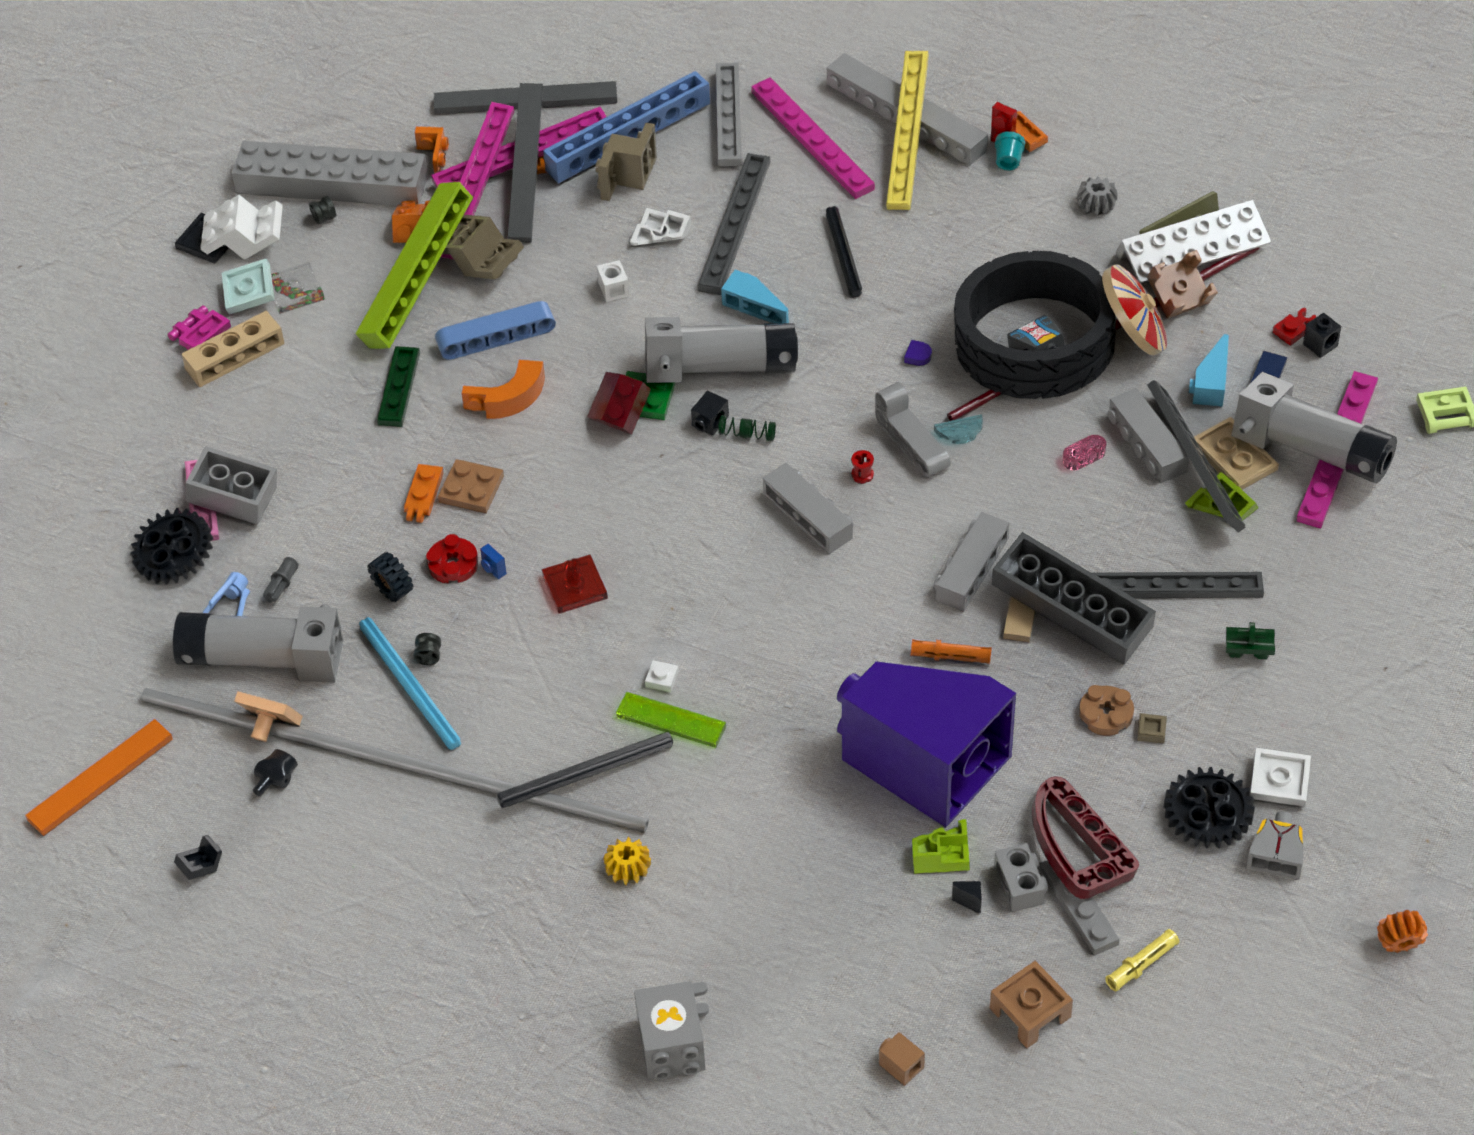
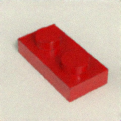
(1002, 120)

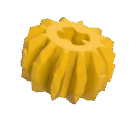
(627, 860)

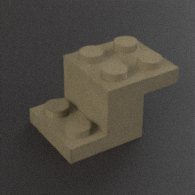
(626, 161)
(481, 248)

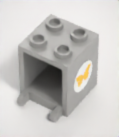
(671, 1029)

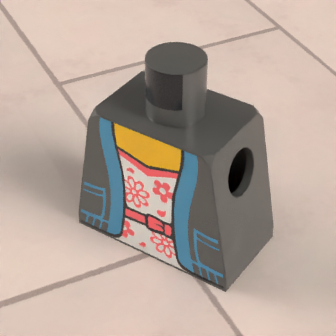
(1036, 336)

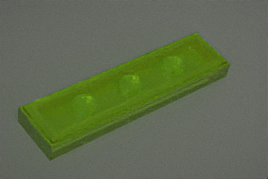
(671, 719)

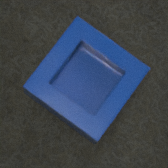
(493, 561)

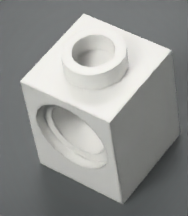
(613, 281)

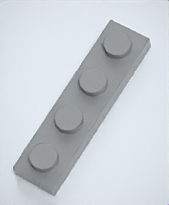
(1084, 914)

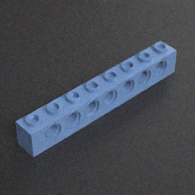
(658, 108)

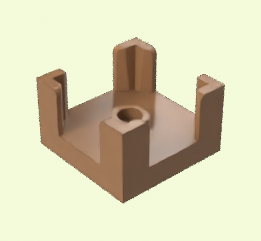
(1180, 285)
(1031, 1001)

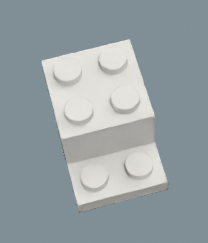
(241, 227)

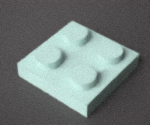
(247, 286)

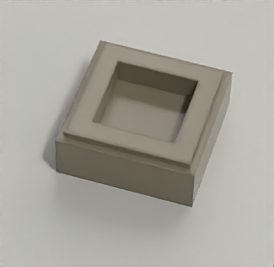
(1152, 728)

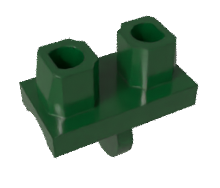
(1250, 641)

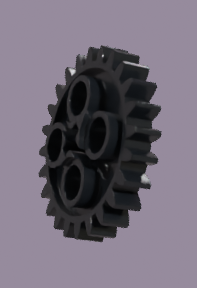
(171, 546)
(1232, 803)

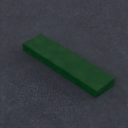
(398, 386)

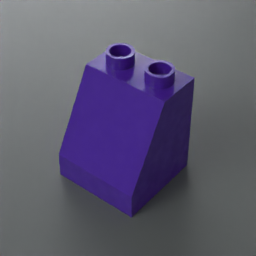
(926, 733)

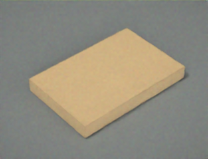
(1235, 458)

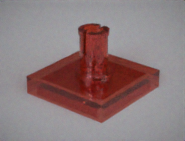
(574, 583)

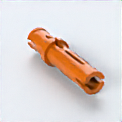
(950, 651)

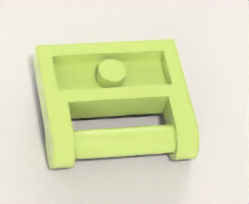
(1445, 403)

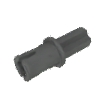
(280, 579)

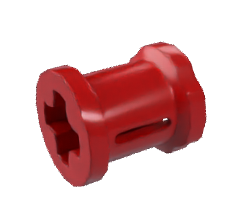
(864, 467)

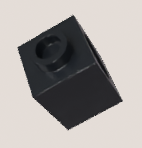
(1322, 335)
(707, 412)

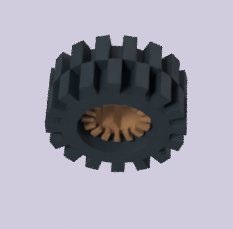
(390, 576)

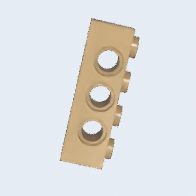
(233, 348)

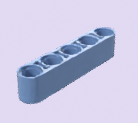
(495, 330)

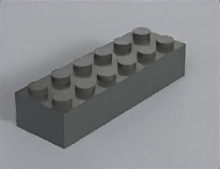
(1073, 598)

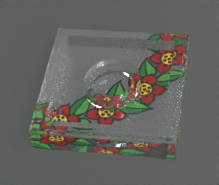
(296, 288)

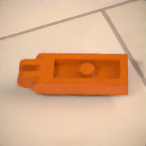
(423, 492)

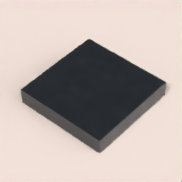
(191, 242)

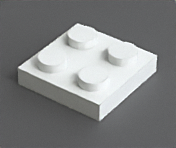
(1280, 777)

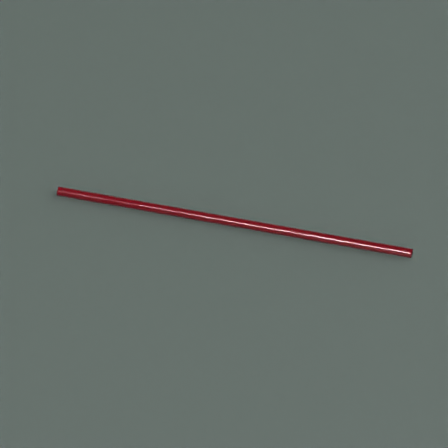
(990, 394)

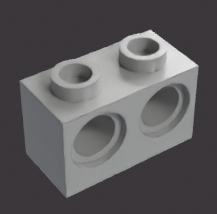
(1016, 877)

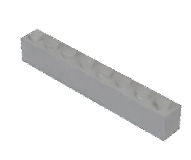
(882, 96)

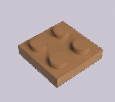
(471, 486)

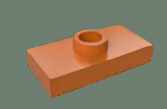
(1032, 134)

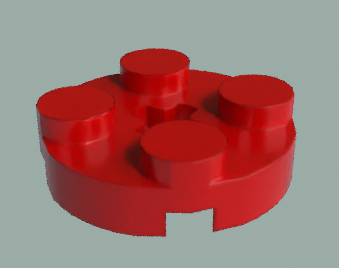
(448, 548)

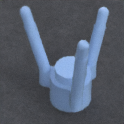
(233, 587)

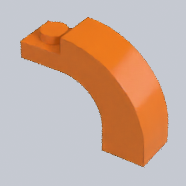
(510, 397)

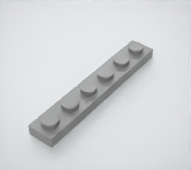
(728, 114)

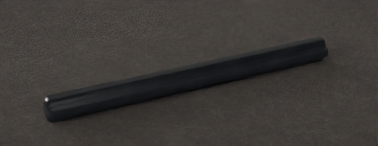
(584, 769)

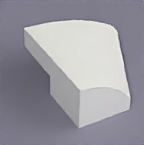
(661, 227)

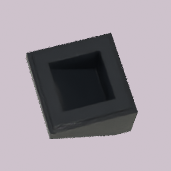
(967, 894)

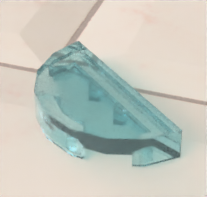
(960, 430)

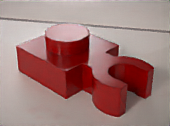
(1292, 328)

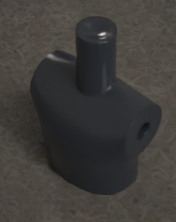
(274, 771)

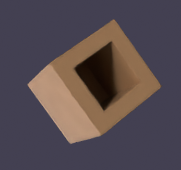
(901, 1058)

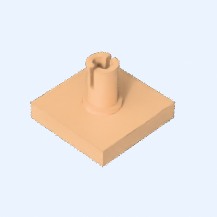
(267, 712)

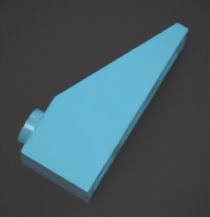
(753, 298)
(1210, 376)

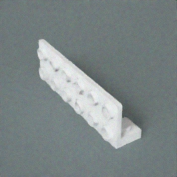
(1212, 235)

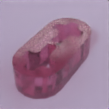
(1084, 452)

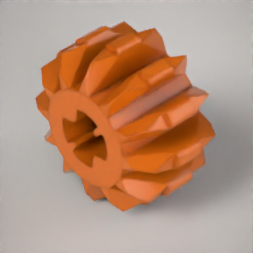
(1402, 931)

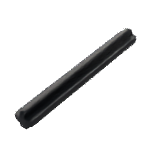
(844, 251)

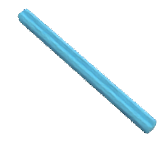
(410, 683)

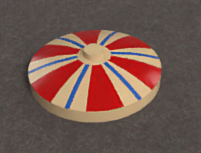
(1135, 309)

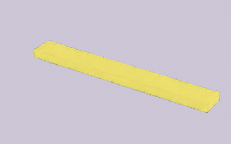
(907, 130)

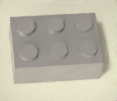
(231, 485)

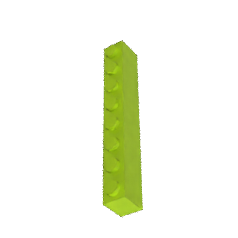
(414, 265)

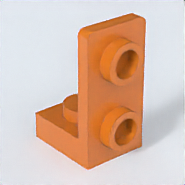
(433, 139)

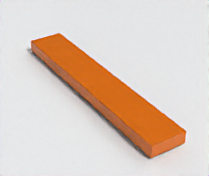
(98, 777)

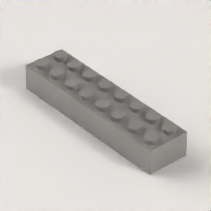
(329, 172)

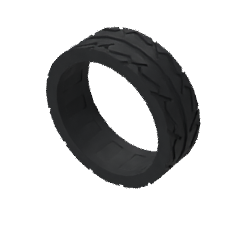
(1034, 372)

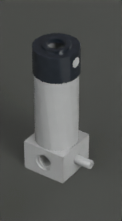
(716, 348)
(1271, 413)
(306, 643)

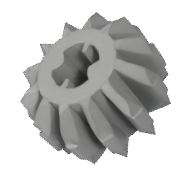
(1097, 195)

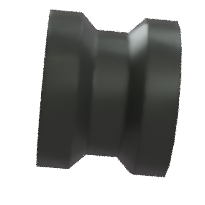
(322, 209)
(427, 648)

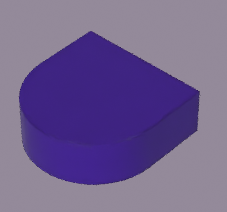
(918, 353)

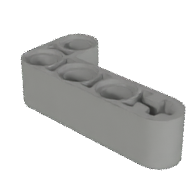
(908, 431)

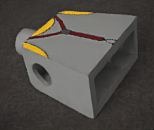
(1277, 847)

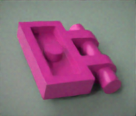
(202, 327)

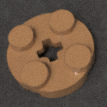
(1106, 696)

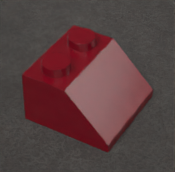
(619, 402)

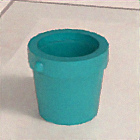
(1009, 150)

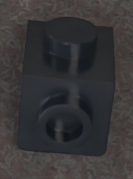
(200, 860)

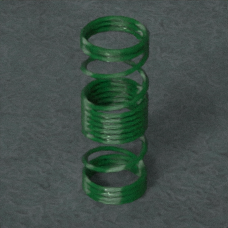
(746, 428)

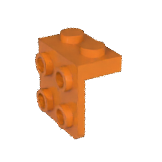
(405, 219)

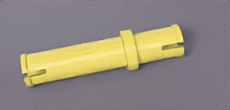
(1133, 967)

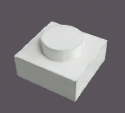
(661, 676)

